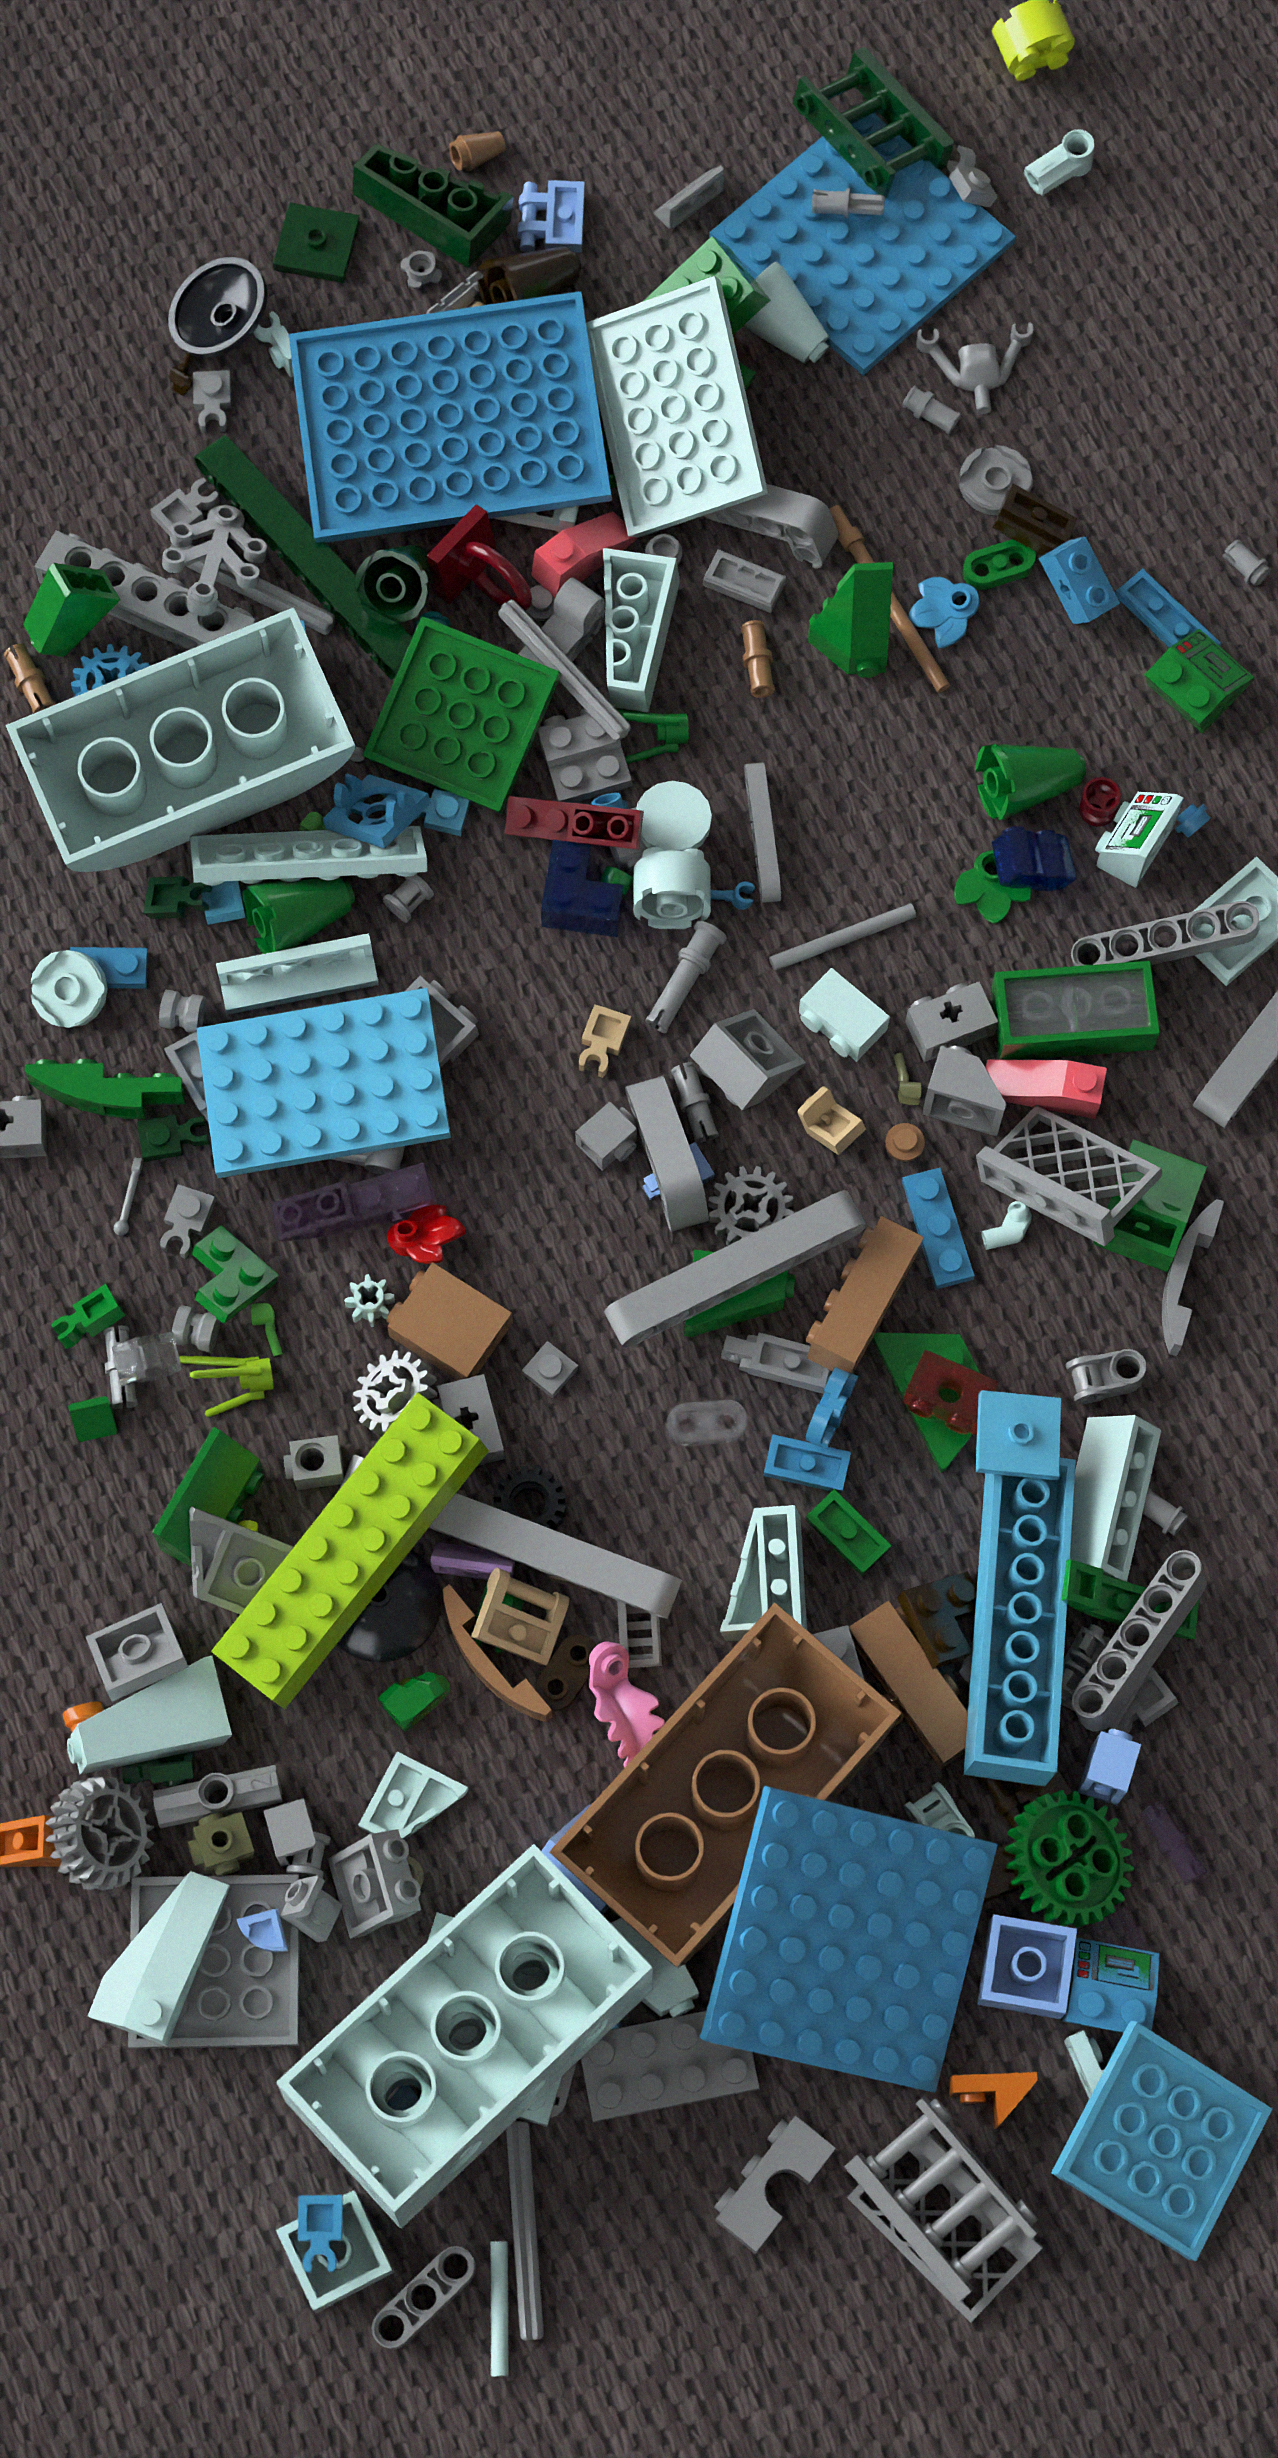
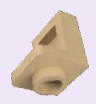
(829, 1121)

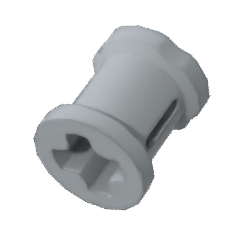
(408, 897)
(313, 1866)

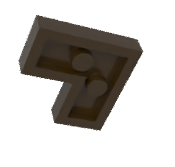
(934, 1616)

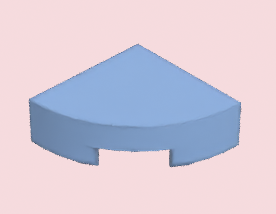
(264, 1930)

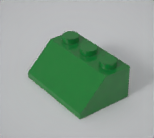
(215, 1484)

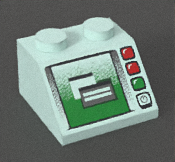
(1138, 835)

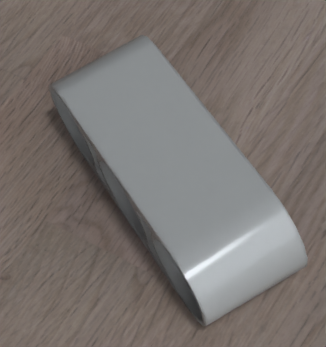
(402, 2303)

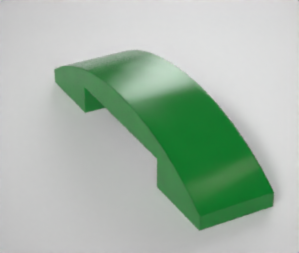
(1111, 1598)

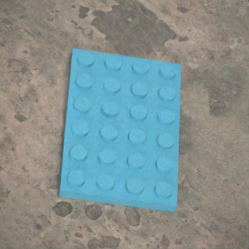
(323, 1083)

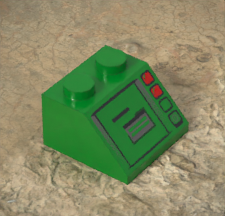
(1198, 679)

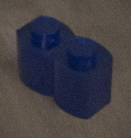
(1033, 859)

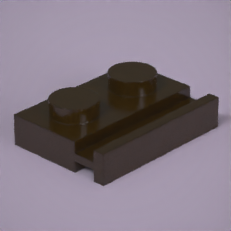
(1033, 521)

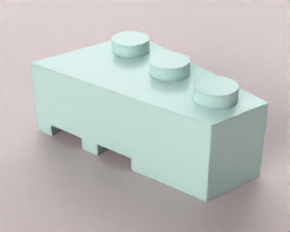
(768, 1571)

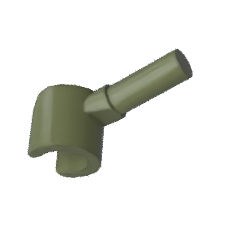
(909, 1092)

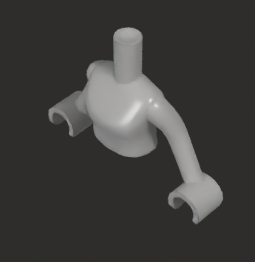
(977, 364)

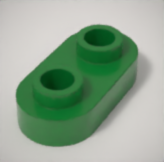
(997, 564)

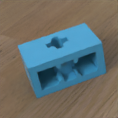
(1079, 580)

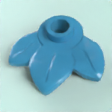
(940, 612)

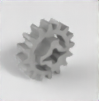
(742, 1194)
(391, 1389)

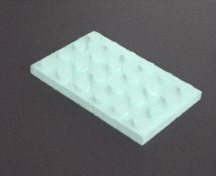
(675, 408)

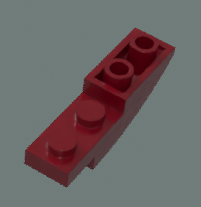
(574, 822)

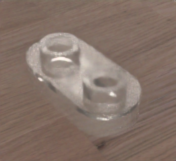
(706, 1420)

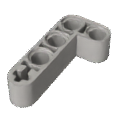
(788, 517)
(575, 617)
(668, 1153)

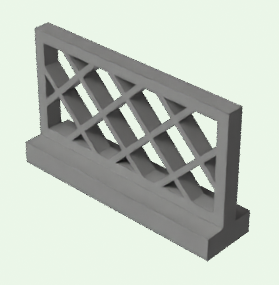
(1048, 1192)
(989, 2213)

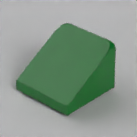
(93, 1418)

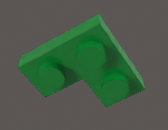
(238, 1272)

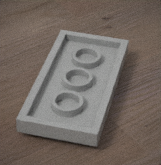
(662, 2068)

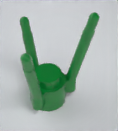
(670, 728)

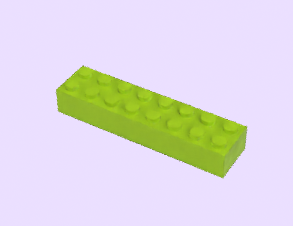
(350, 1550)

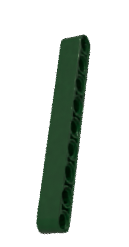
(294, 540)

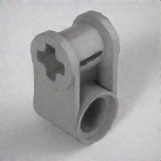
(1103, 1376)

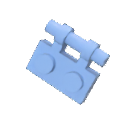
(563, 220)

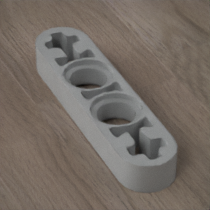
(762, 832)

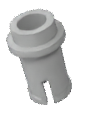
(1247, 563)
(1164, 1513)

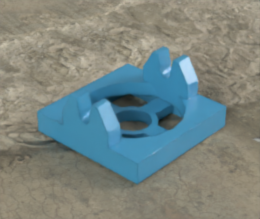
(401, 808)

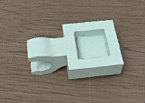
(279, 338)

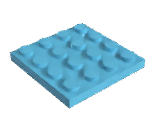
(1162, 2141)

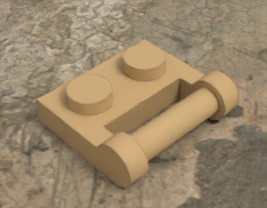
(515, 1629)

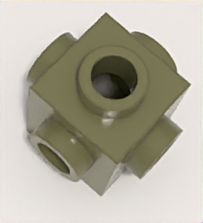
(230, 1831)

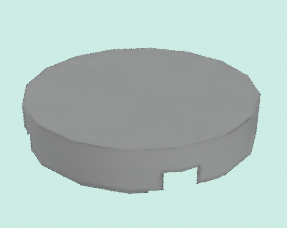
(984, 486)

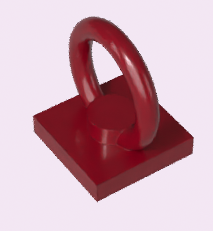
(463, 557)

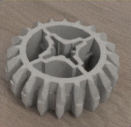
(88, 1844)

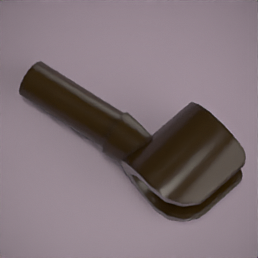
(179, 379)

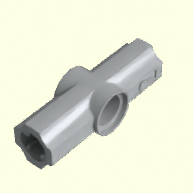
(190, 1801)

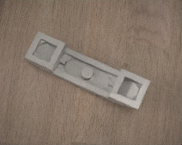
(1176, 1317)

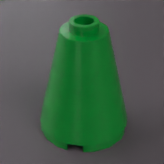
(1025, 776)
(294, 910)

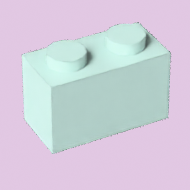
(843, 1015)

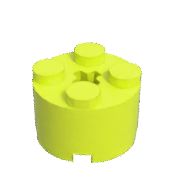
(1034, 38)

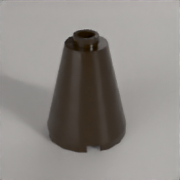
(528, 275)

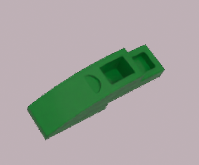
(90, 1090)

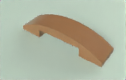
(523, 1696)

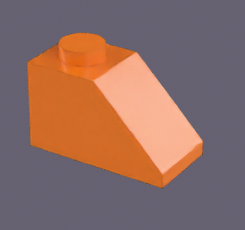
(25, 1844)

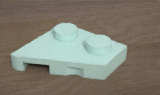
(409, 1797)

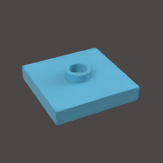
(1018, 1435)

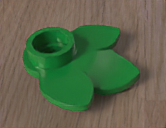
(985, 890)

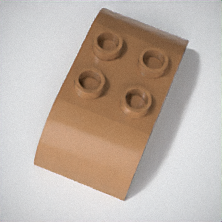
(681, 1815)

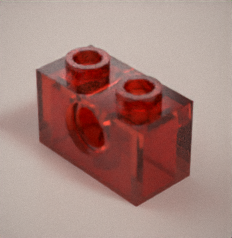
(939, 1373)

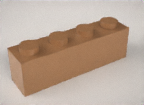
(864, 1297)
(905, 1673)

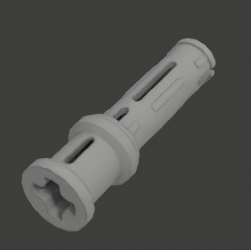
(693, 961)

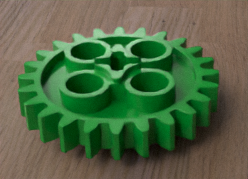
(1092, 1890)

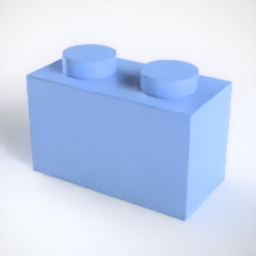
(1109, 1766)

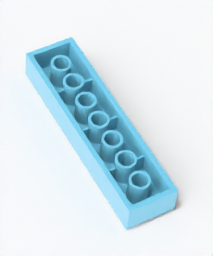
(1020, 1628)

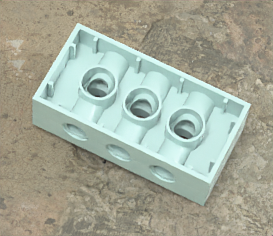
(454, 1982)

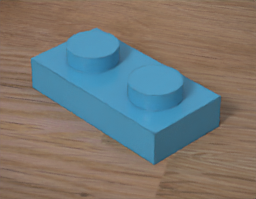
(120, 965)
(806, 1464)

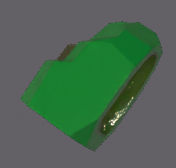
(414, 1698)

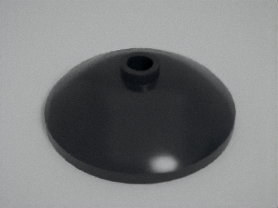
(218, 307)
(400, 1621)

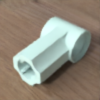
(1060, 163)

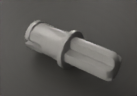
(846, 203)

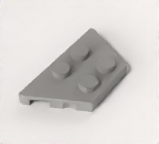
(230, 1560)

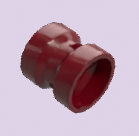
(1103, 794)

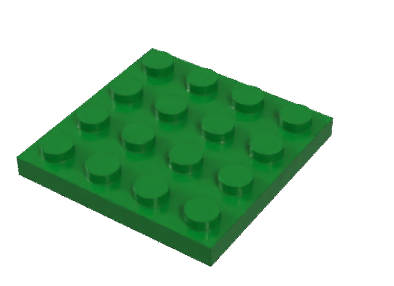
(462, 714)

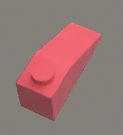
(578, 551)
(1050, 1084)

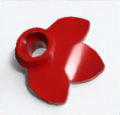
(425, 1234)

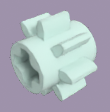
(369, 1290)

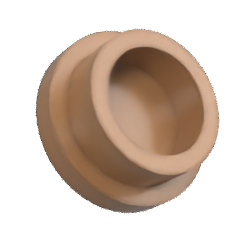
(904, 1142)

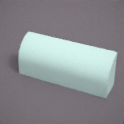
(1111, 1491)

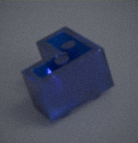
(573, 900)

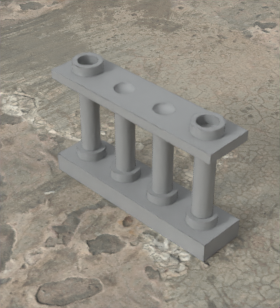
(928, 2238)

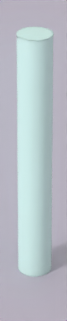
(499, 2308)

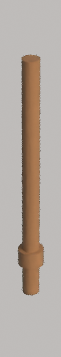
(852, 542)

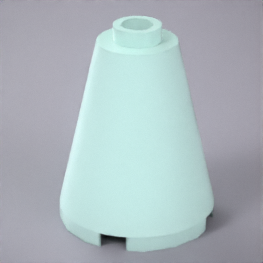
(787, 318)

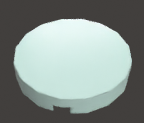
(674, 816)
(68, 988)

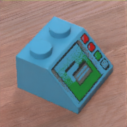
(1112, 1986)

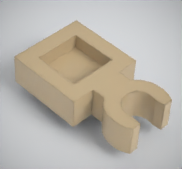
(604, 1035)

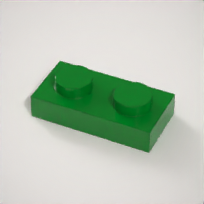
(848, 1532)

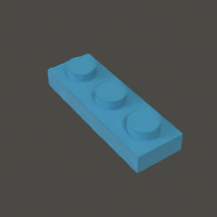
(939, 1227)

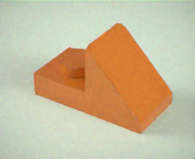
(1005, 2088)

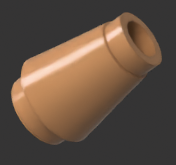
(476, 149)

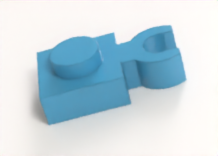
(320, 2222)

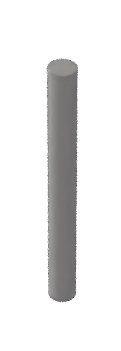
(842, 937)

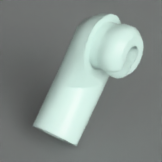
(1012, 1229)

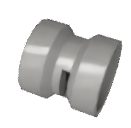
(182, 1011)
(195, 1328)

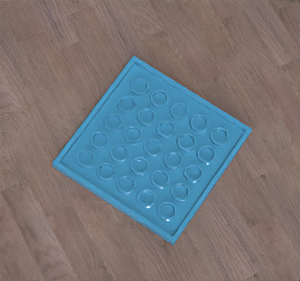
(866, 273)
(848, 1940)

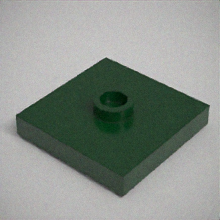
(316, 242)

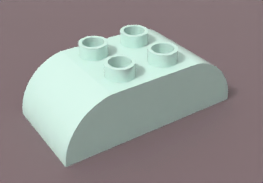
(184, 745)

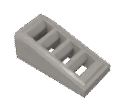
(640, 1660)

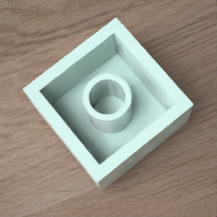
(359, 2258)

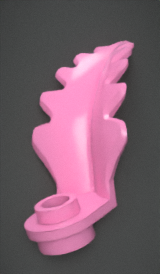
(620, 1702)

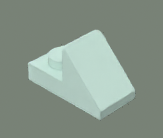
(1085, 2056)

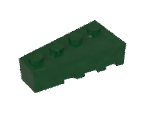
(439, 209)

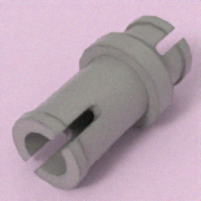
(932, 410)

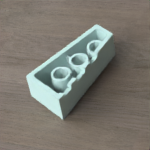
(637, 619)

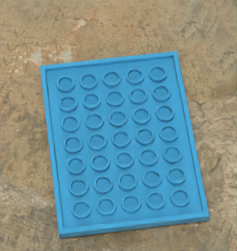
(446, 414)

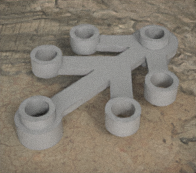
(224, 523)

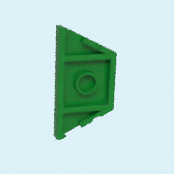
(901, 1356)

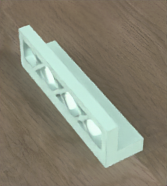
(297, 974)

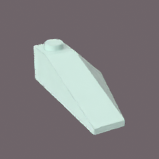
(155, 1972)

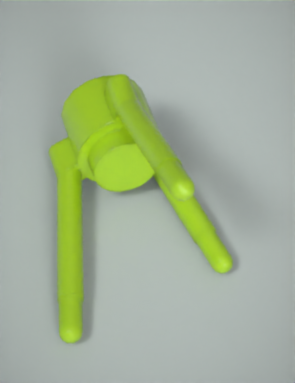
(253, 1374)

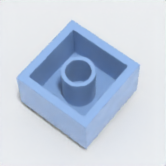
(1027, 1966)

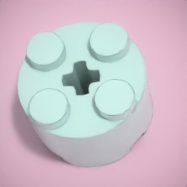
(672, 888)

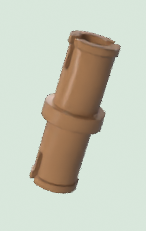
(757, 658)
(29, 678)

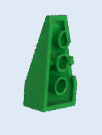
(856, 620)

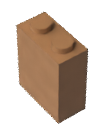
(448, 1323)

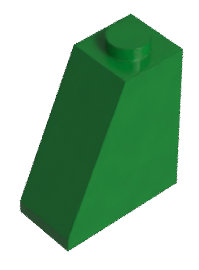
(68, 607)
(752, 1303)

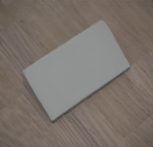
(691, 198)

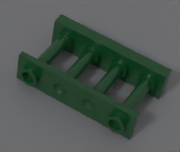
(890, 100)

